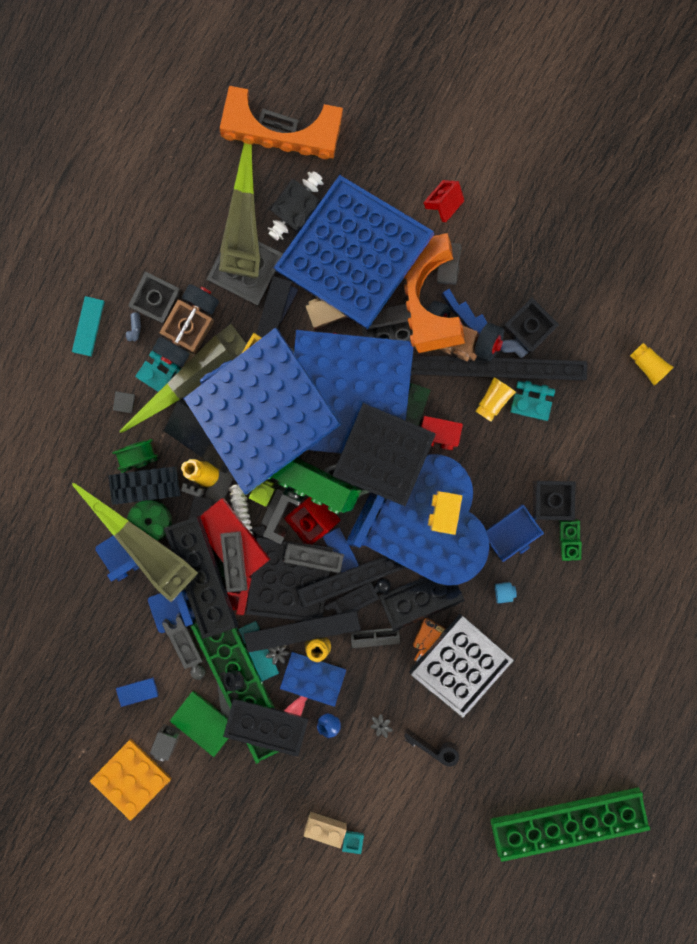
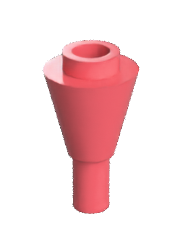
(297, 706)

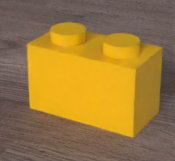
(445, 512)

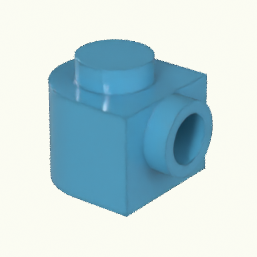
(504, 592)

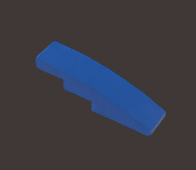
(464, 312)

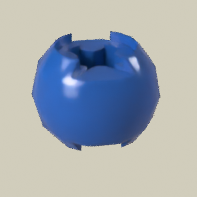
(328, 725)

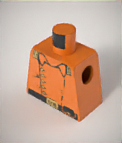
(427, 634)

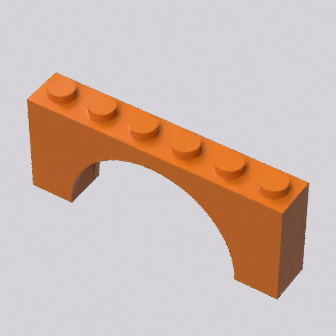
(316, 139)
(429, 330)

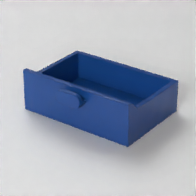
(513, 533)

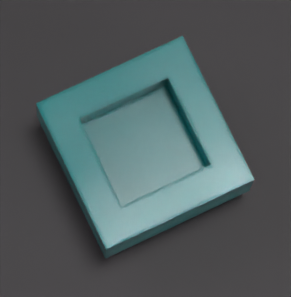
(353, 842)

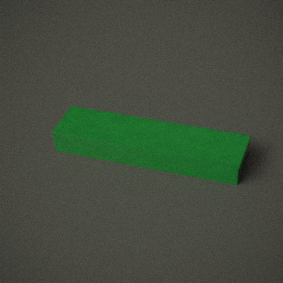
(228, 653)
(569, 824)

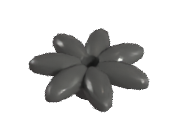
(282, 652)
(381, 726)

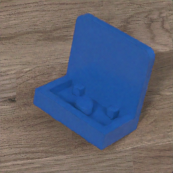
(115, 559)
(164, 609)

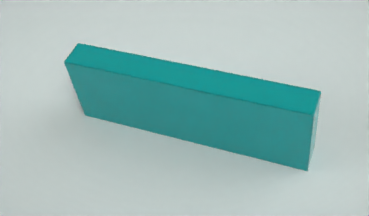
(88, 326)
(263, 665)

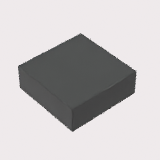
(124, 402)

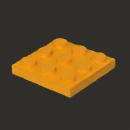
(130, 779)

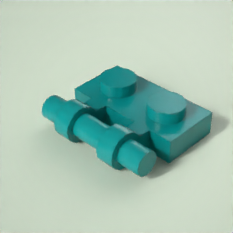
(153, 376)
(531, 406)

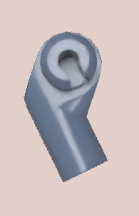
(136, 327)
(513, 346)

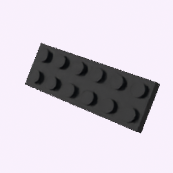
(207, 589)

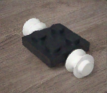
(295, 205)

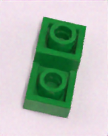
(570, 540)

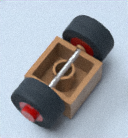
(186, 325)
(482, 345)

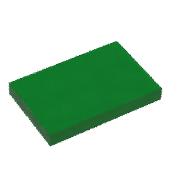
(201, 723)

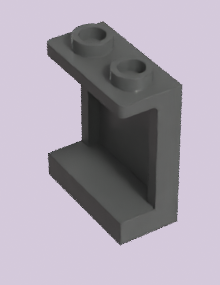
(274, 530)

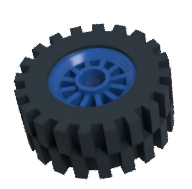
(144, 485)

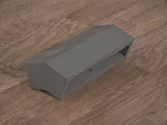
(374, 641)

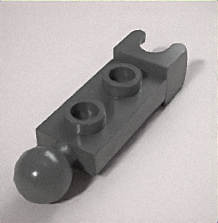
(185, 646)

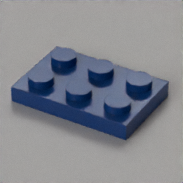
(365, 520)
(313, 679)

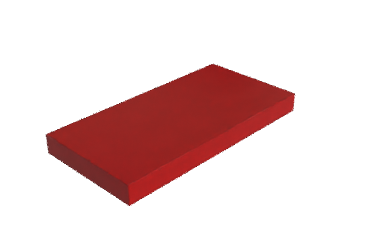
(222, 519)

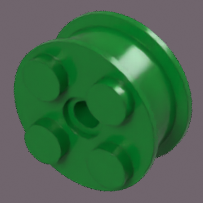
(135, 455)
(157, 512)

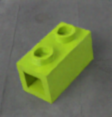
(263, 493)

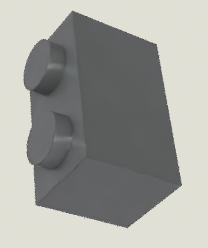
(165, 742)

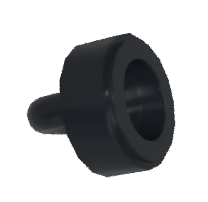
(233, 680)

